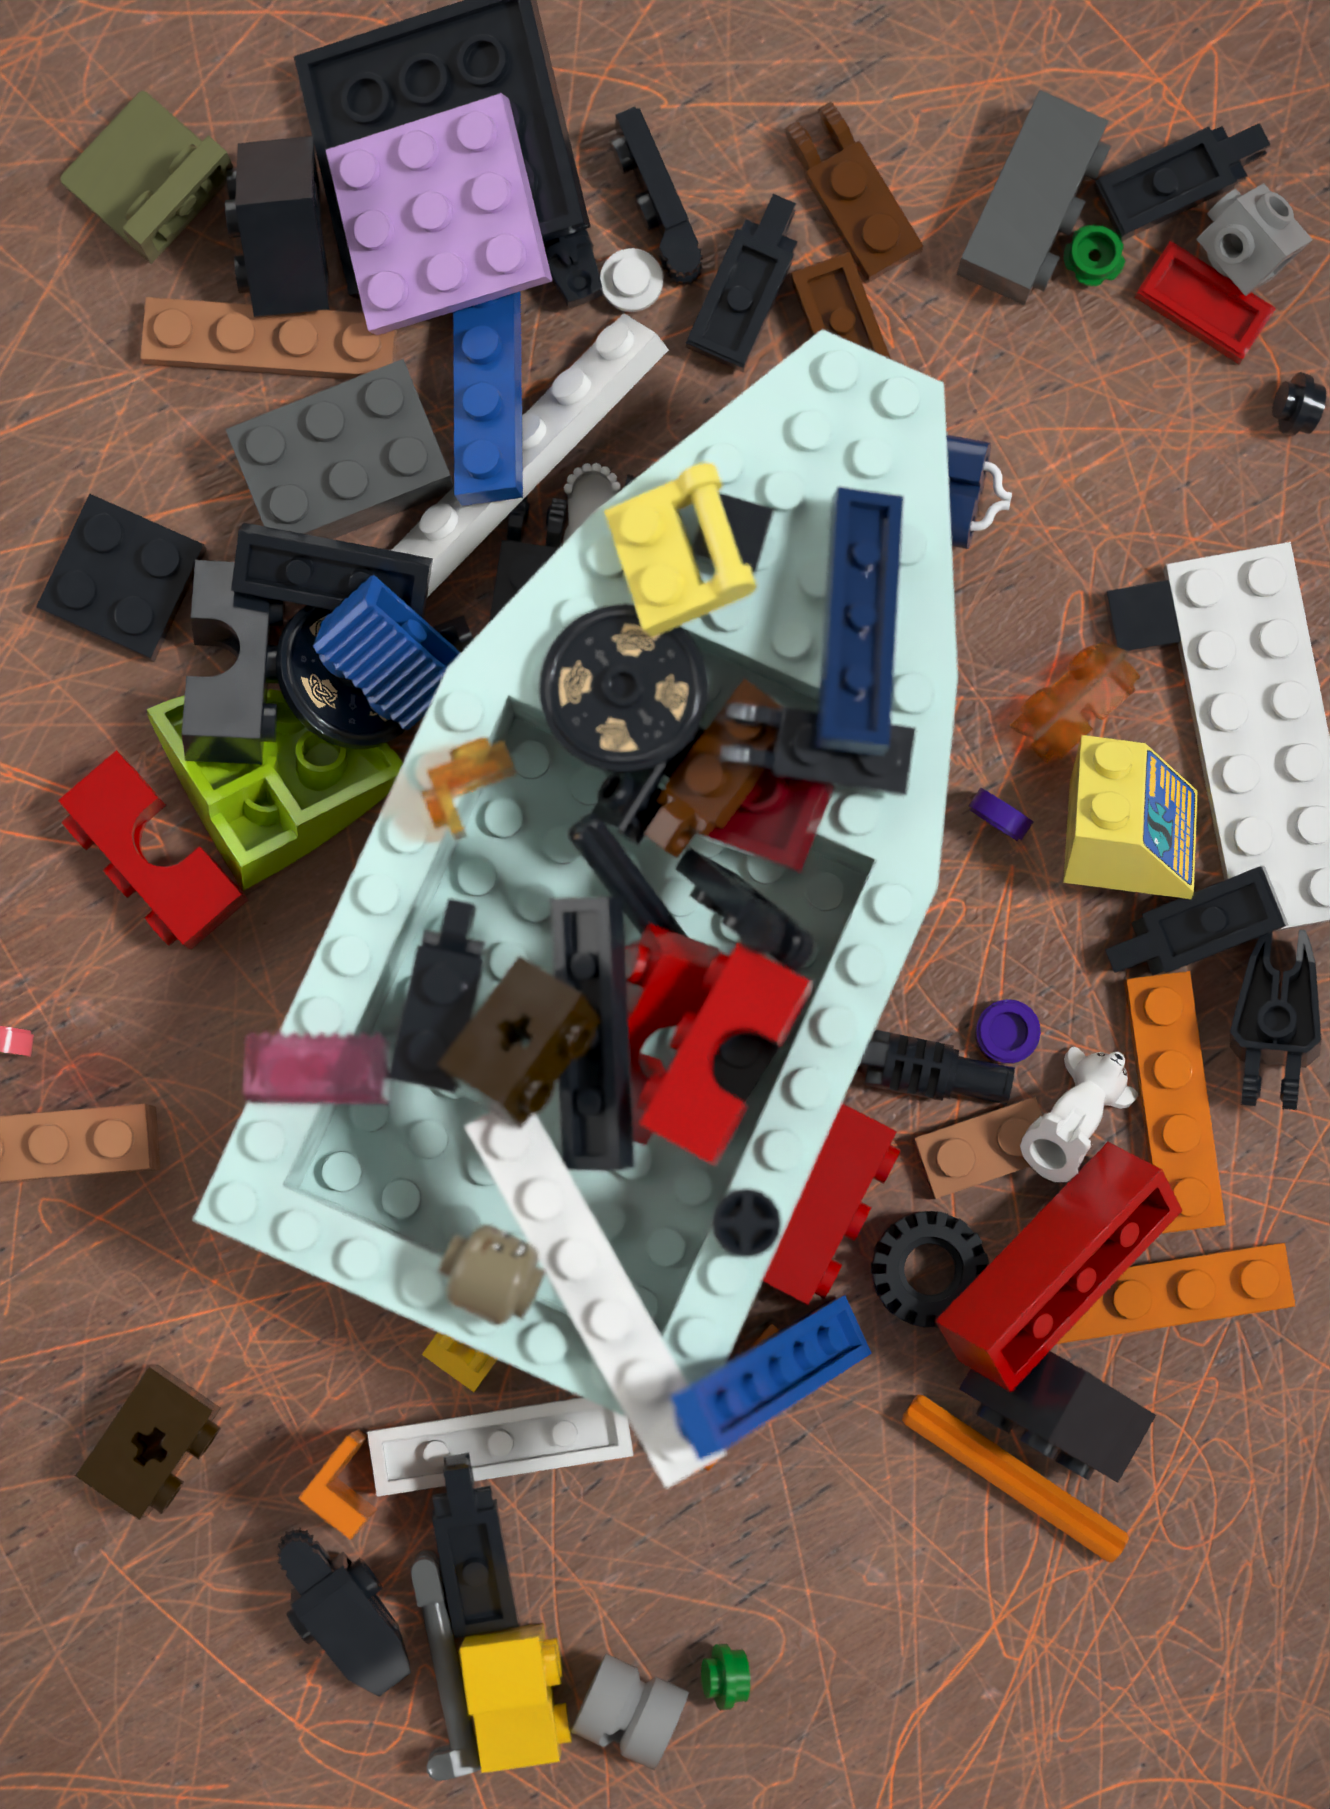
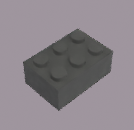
(342, 456)

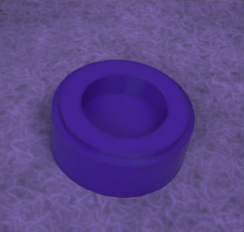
(1000, 814)
(1007, 1031)

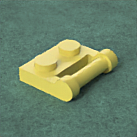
(660, 556)

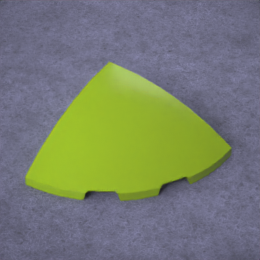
(288, 804)

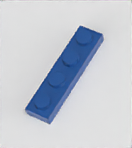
(488, 401)

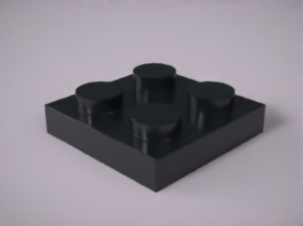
(121, 577)

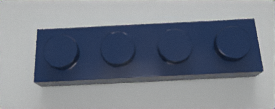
(860, 621)

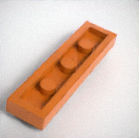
(1175, 1095)
(1190, 1292)

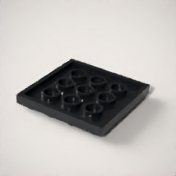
(436, 66)

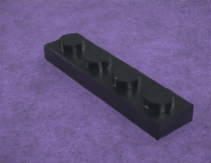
(597, 1084)

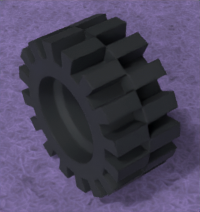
(904, 1237)

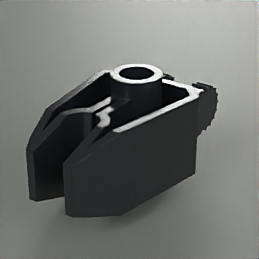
(1275, 1029)
(341, 1610)

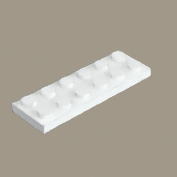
(1258, 720)

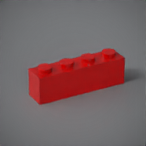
(1059, 1266)

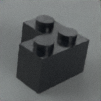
(278, 217)
(1068, 1412)

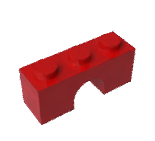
(112, 811)
(662, 986)
(745, 998)

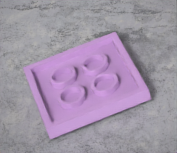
(438, 214)

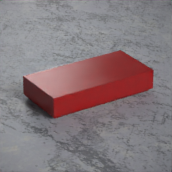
(1204, 302)

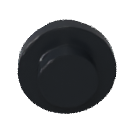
(1299, 404)

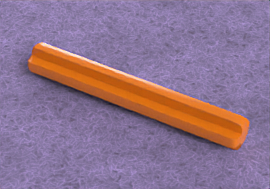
(1015, 1478)

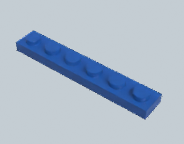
(768, 1378)

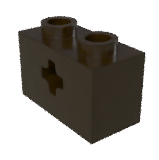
(490, 1053)
(117, 1460)

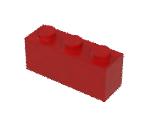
(831, 1204)

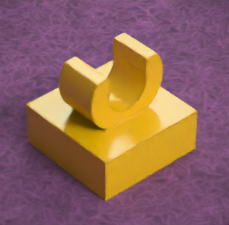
(459, 1360)

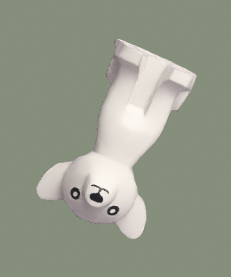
(1066, 1130)

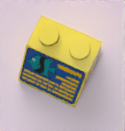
(1129, 821)

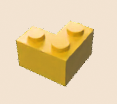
(512, 1697)

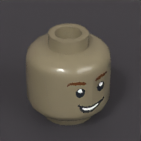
(492, 1274)

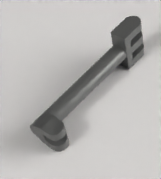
(462, 1754)

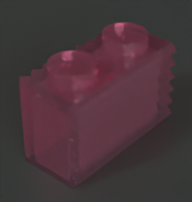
(317, 1068)

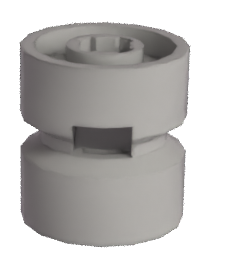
(630, 1712)

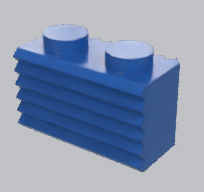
(385, 652)

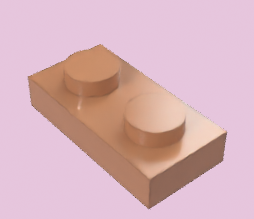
(976, 1148)

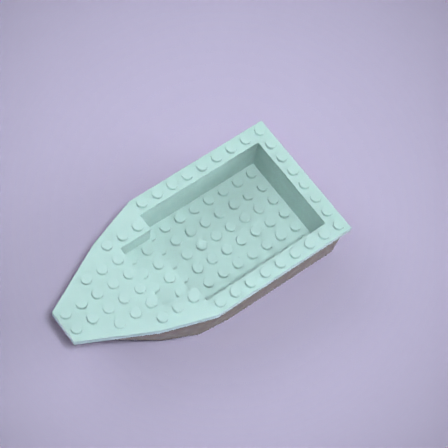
(386, 1187)

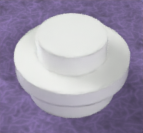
(631, 280)

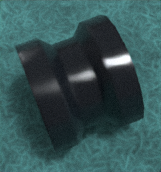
(752, 1217)

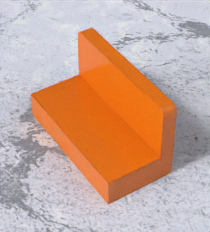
(333, 1498)

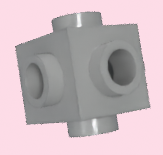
(1252, 237)

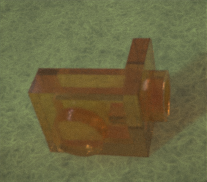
(471, 768)

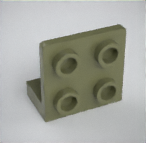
(147, 175)

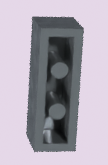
(1035, 198)

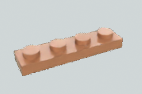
(287, 344)

